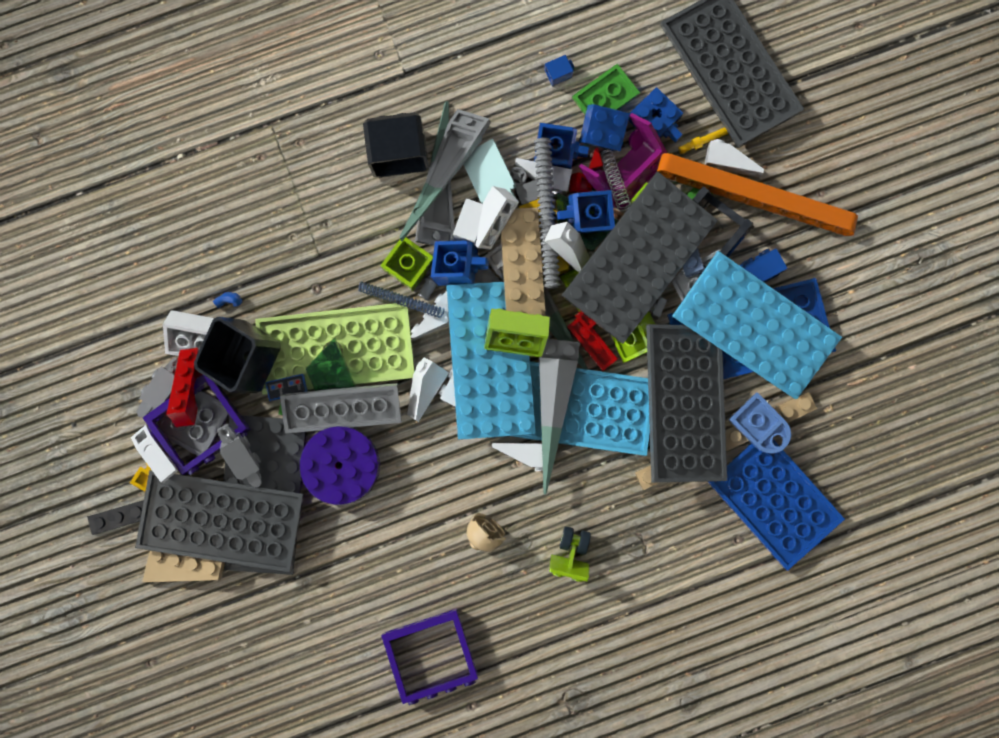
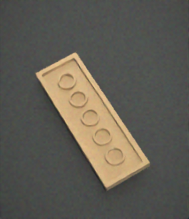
(523, 262)

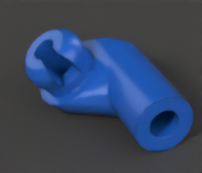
(228, 297)

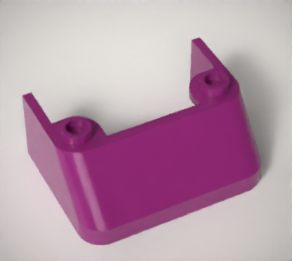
(635, 167)

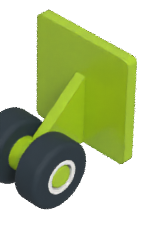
(568, 567)

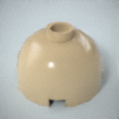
(484, 534)

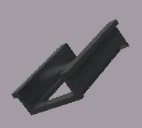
(705, 198)

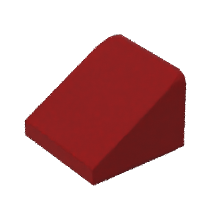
(596, 162)
(579, 183)

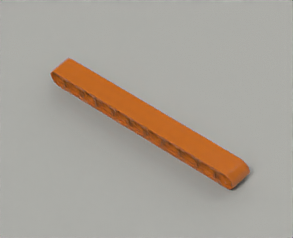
(758, 194)

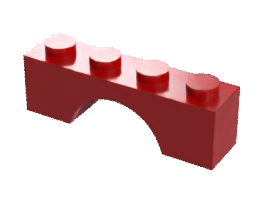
(182, 403)

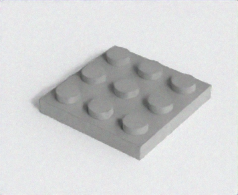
(201, 436)

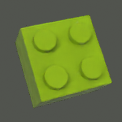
(407, 263)

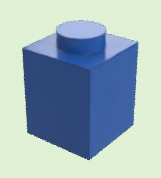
(559, 70)

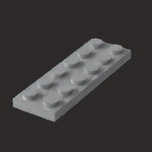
(341, 408)

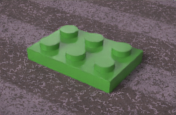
(609, 90)

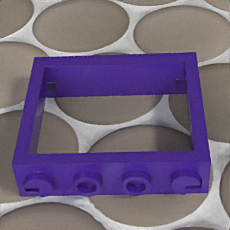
(209, 455)
(448, 686)

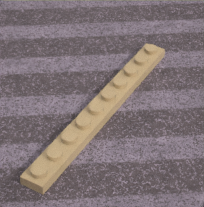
(788, 411)

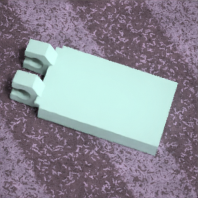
(488, 169)

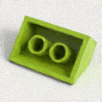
(517, 332)
(637, 341)

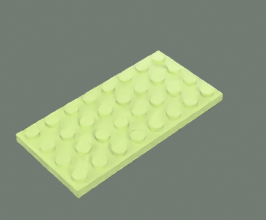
(372, 338)

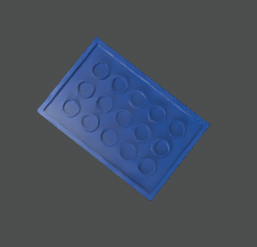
(777, 503)

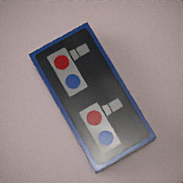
(286, 385)

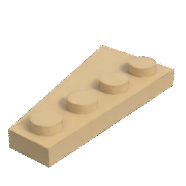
(173, 567)

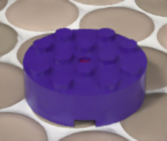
(321, 461)

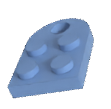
(760, 423)

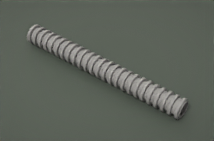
(546, 210)

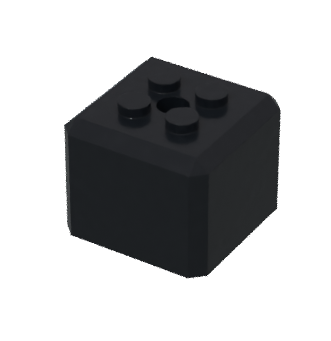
(395, 145)
(237, 355)

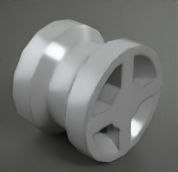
(519, 175)

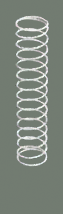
(626, 201)

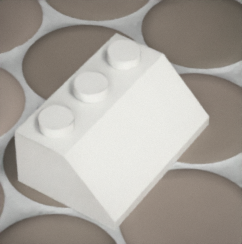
(184, 331)

